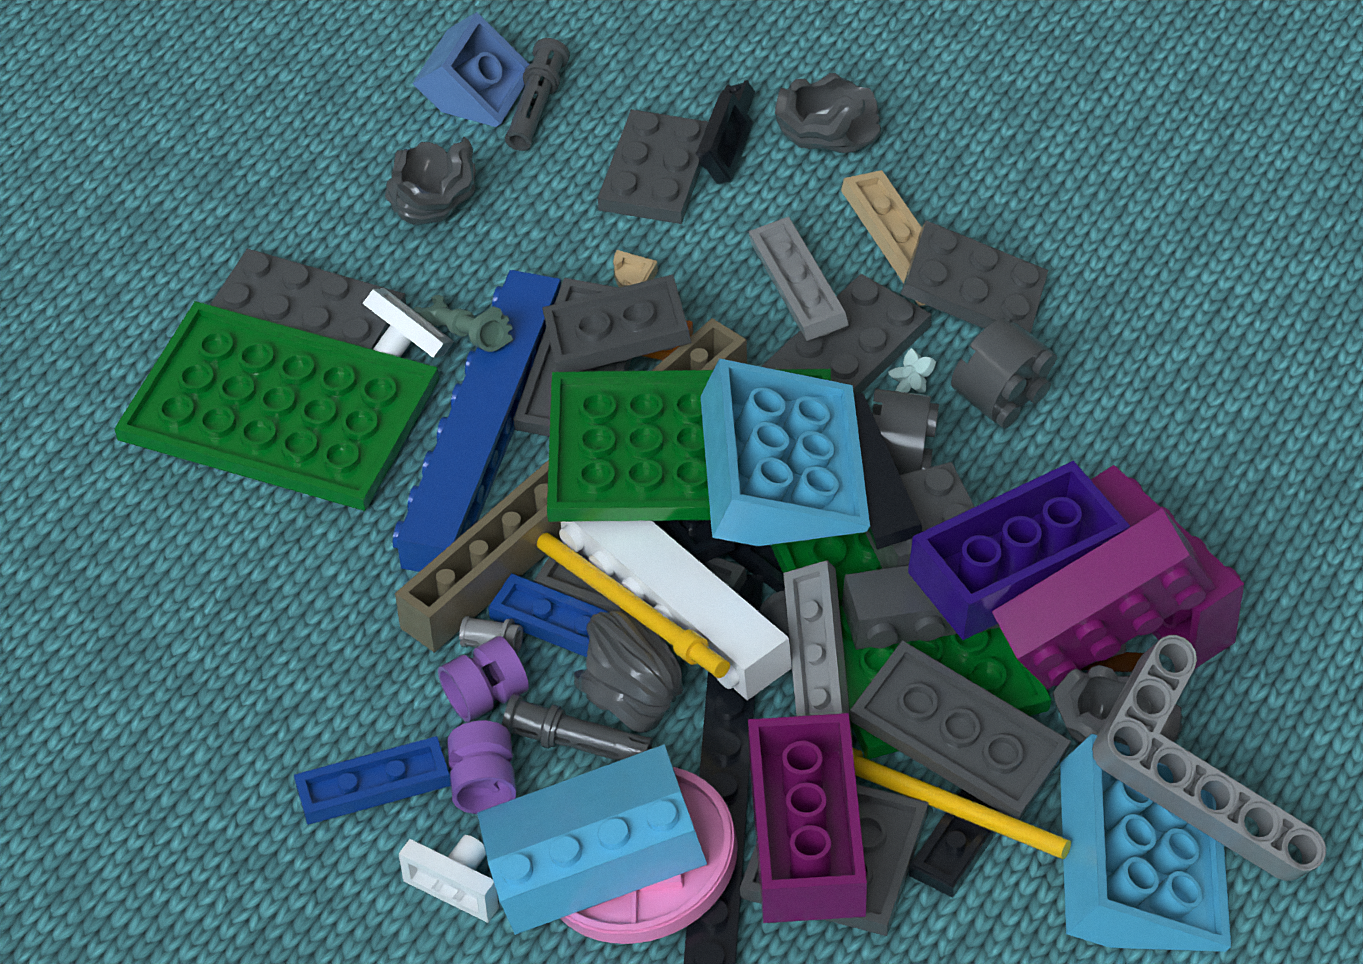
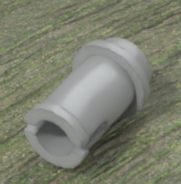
(478, 631)

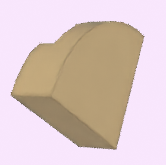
(633, 268)

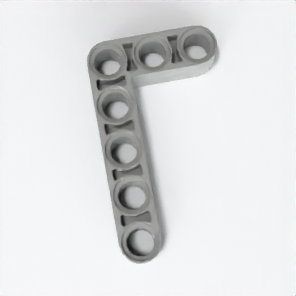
(1193, 774)

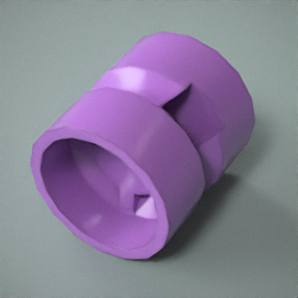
(470, 688)
(481, 766)

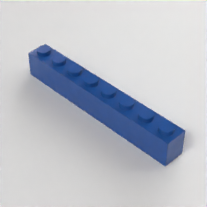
(477, 428)

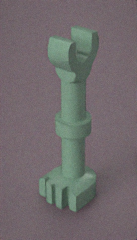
(486, 331)

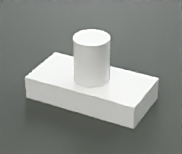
(404, 327)
(452, 877)

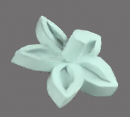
(913, 372)

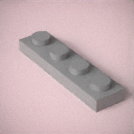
(798, 279)
(816, 640)

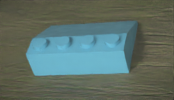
(781, 456)
(589, 839)
(1135, 867)

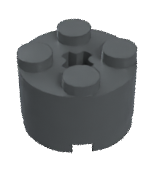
(1004, 371)
(904, 423)

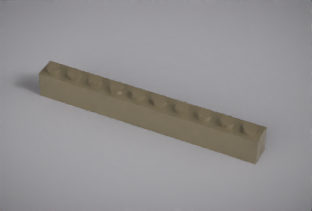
(505, 539)

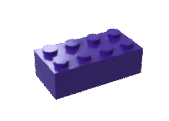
(1010, 545)

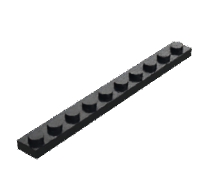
(727, 769)

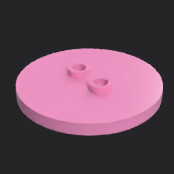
(677, 900)

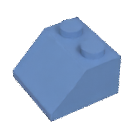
(473, 73)

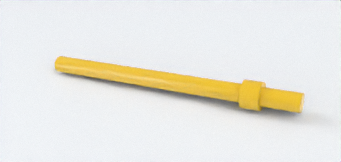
(686, 643)
(961, 807)

